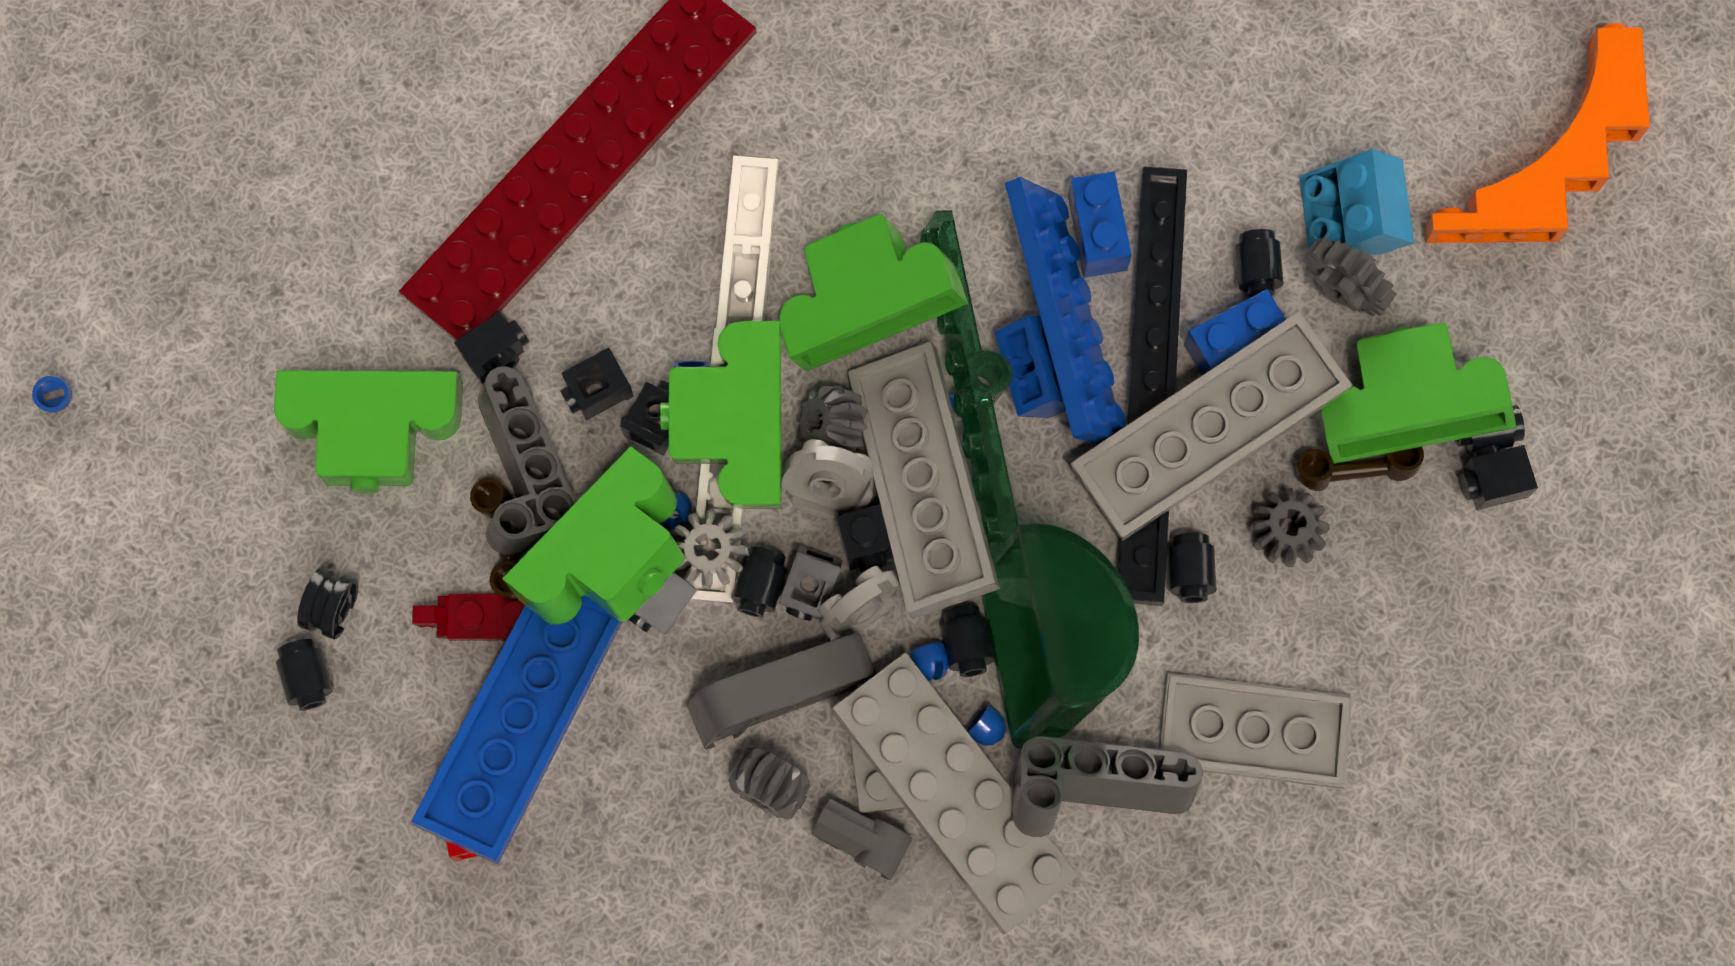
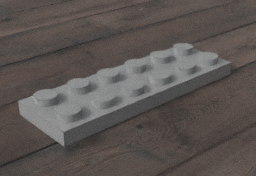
(1211, 425)
(923, 481)
(952, 792)

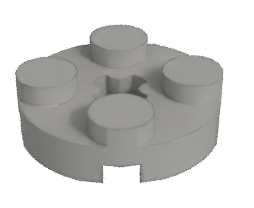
(817, 461)
(862, 604)

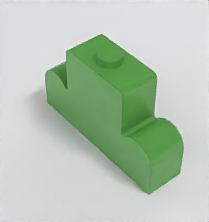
(866, 292)
(1416, 396)
(733, 415)
(368, 420)
(603, 547)

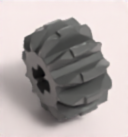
(833, 417)
(1273, 517)
(769, 782)

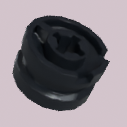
(327, 602)

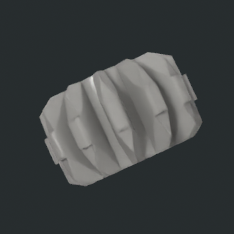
(715, 534)

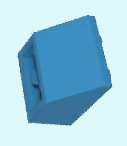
(1359, 203)

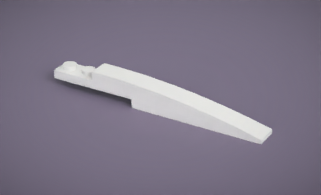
(740, 299)

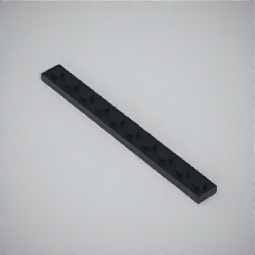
(1154, 353)

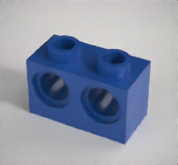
(1033, 373)

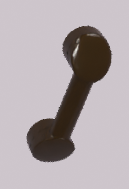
(1314, 463)
(486, 498)

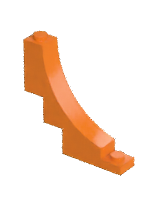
(1533, 201)

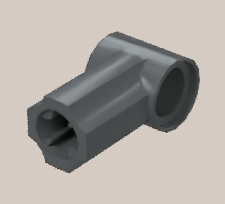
(868, 841)

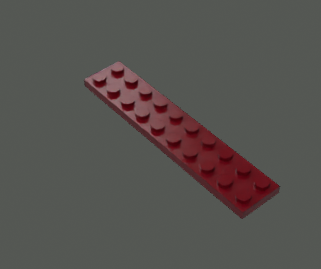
(576, 164)

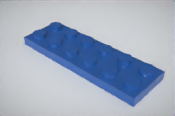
(1065, 312)
(515, 729)

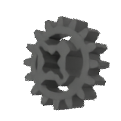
(1349, 276)

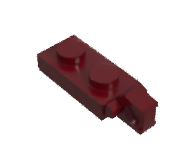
(470, 617)

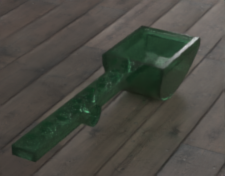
(1062, 611)

